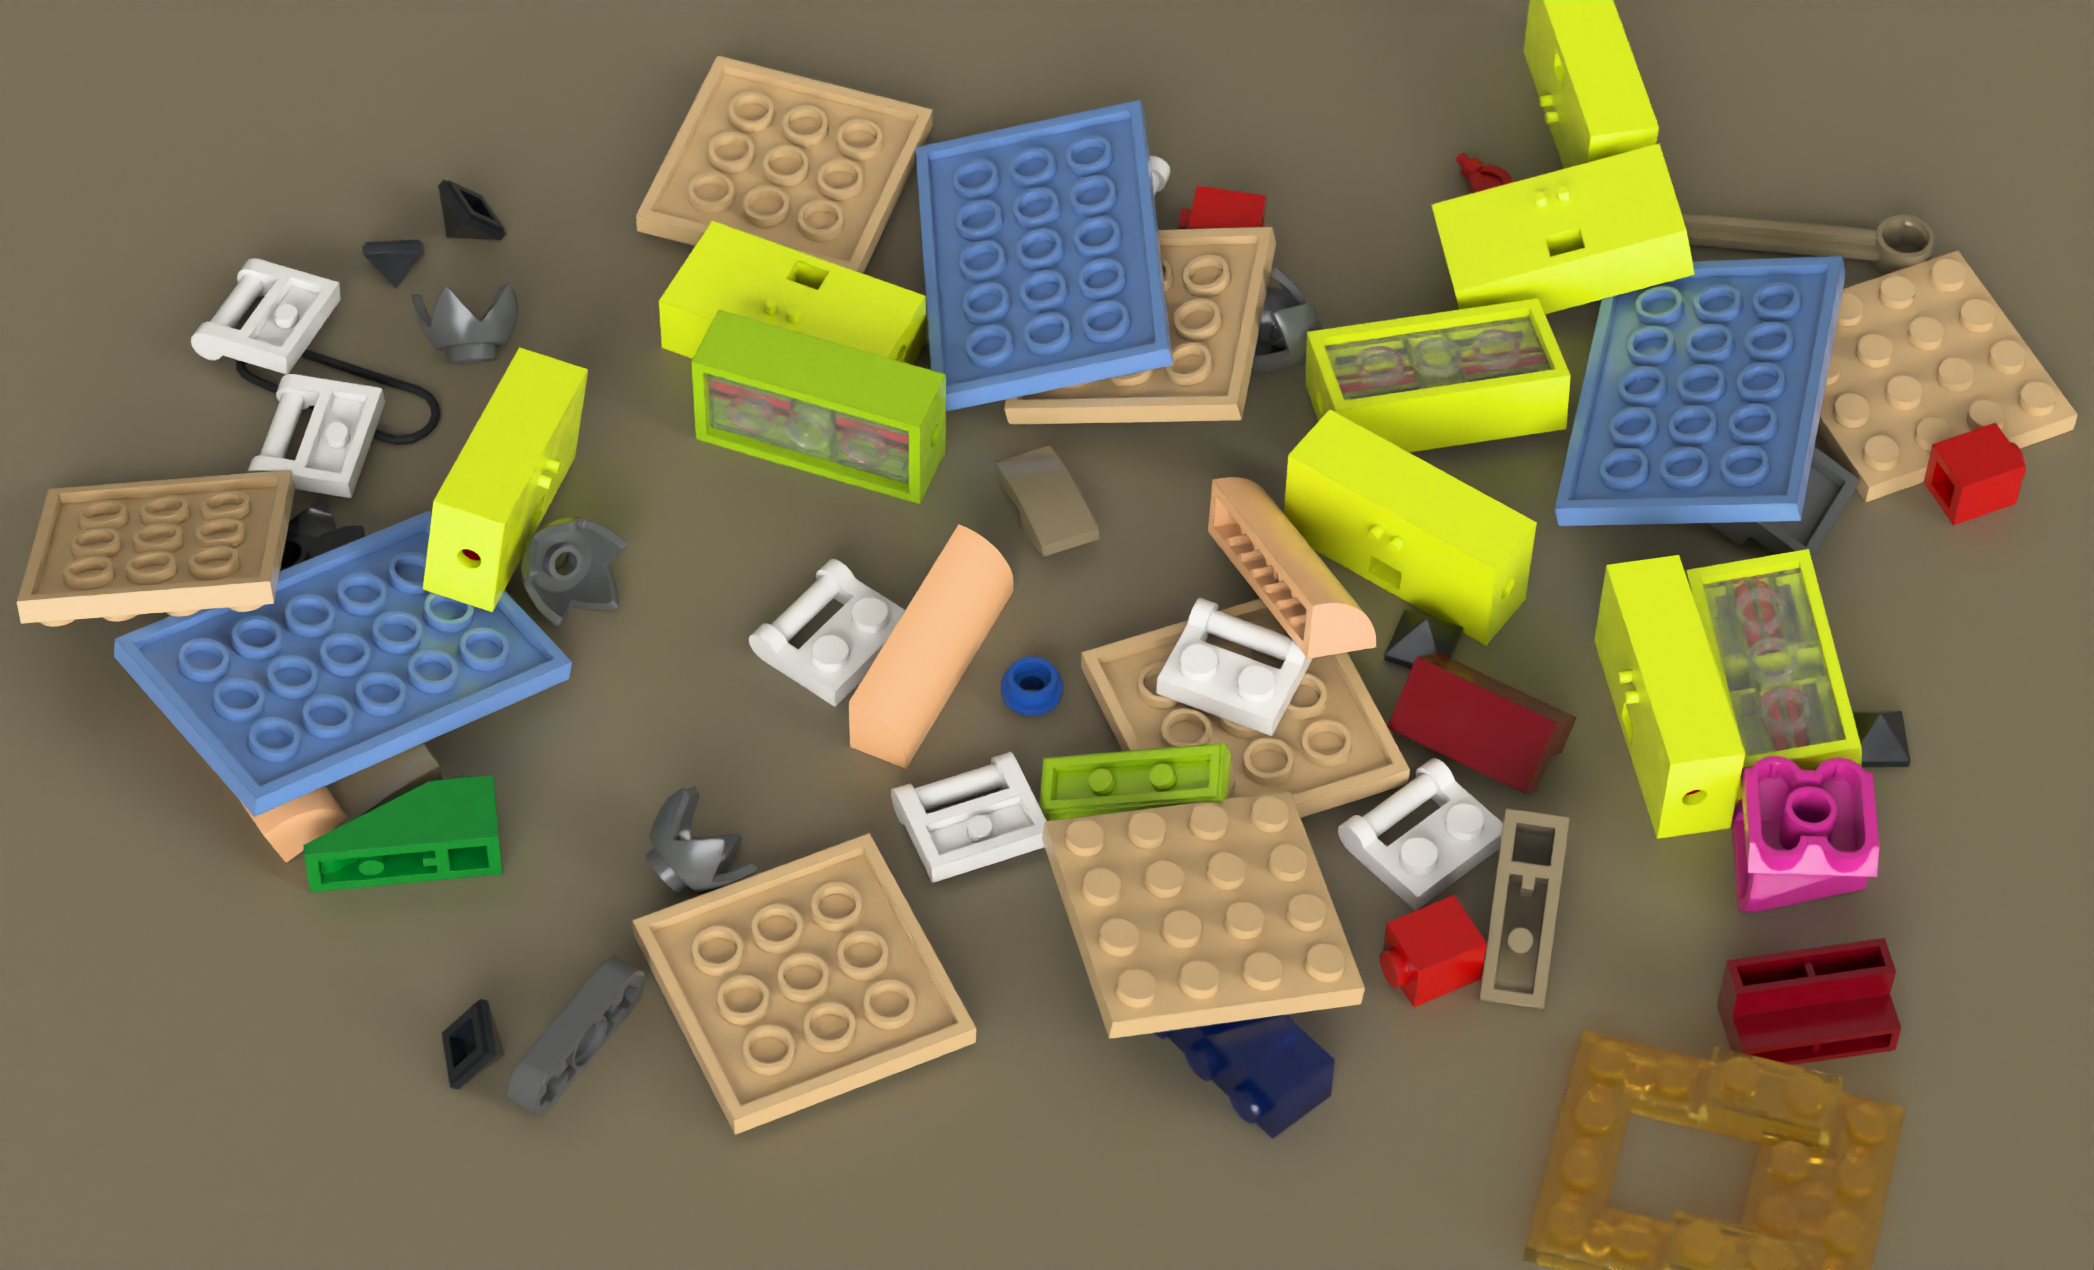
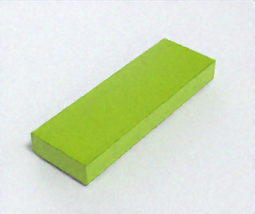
(1133, 780)

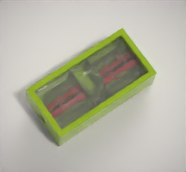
(819, 406)

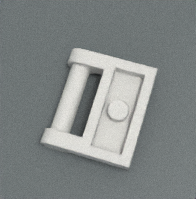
(279, 327)
(334, 438)
(843, 647)
(1229, 682)
(975, 830)
(1435, 849)

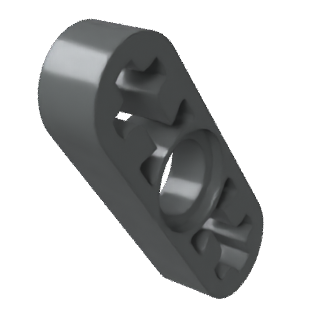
(576, 1036)

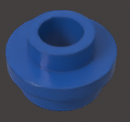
(1031, 674)

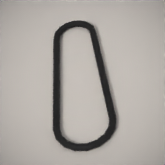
(388, 438)

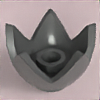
(1284, 326)
(461, 333)
(583, 577)
(687, 859)

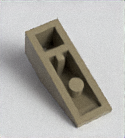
(1524, 909)

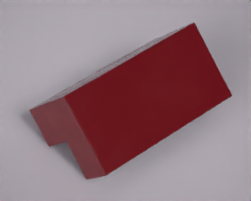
(1480, 721)
(1811, 1003)

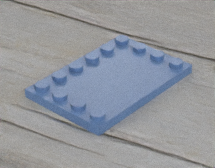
(1042, 256)
(1704, 396)
(337, 668)

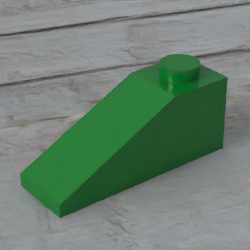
(422, 836)

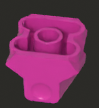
(1803, 832)

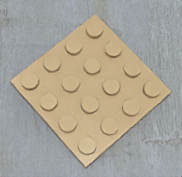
(786, 163)
(1214, 311)
(1923, 363)
(157, 548)
(1323, 750)
(1201, 914)
(803, 983)

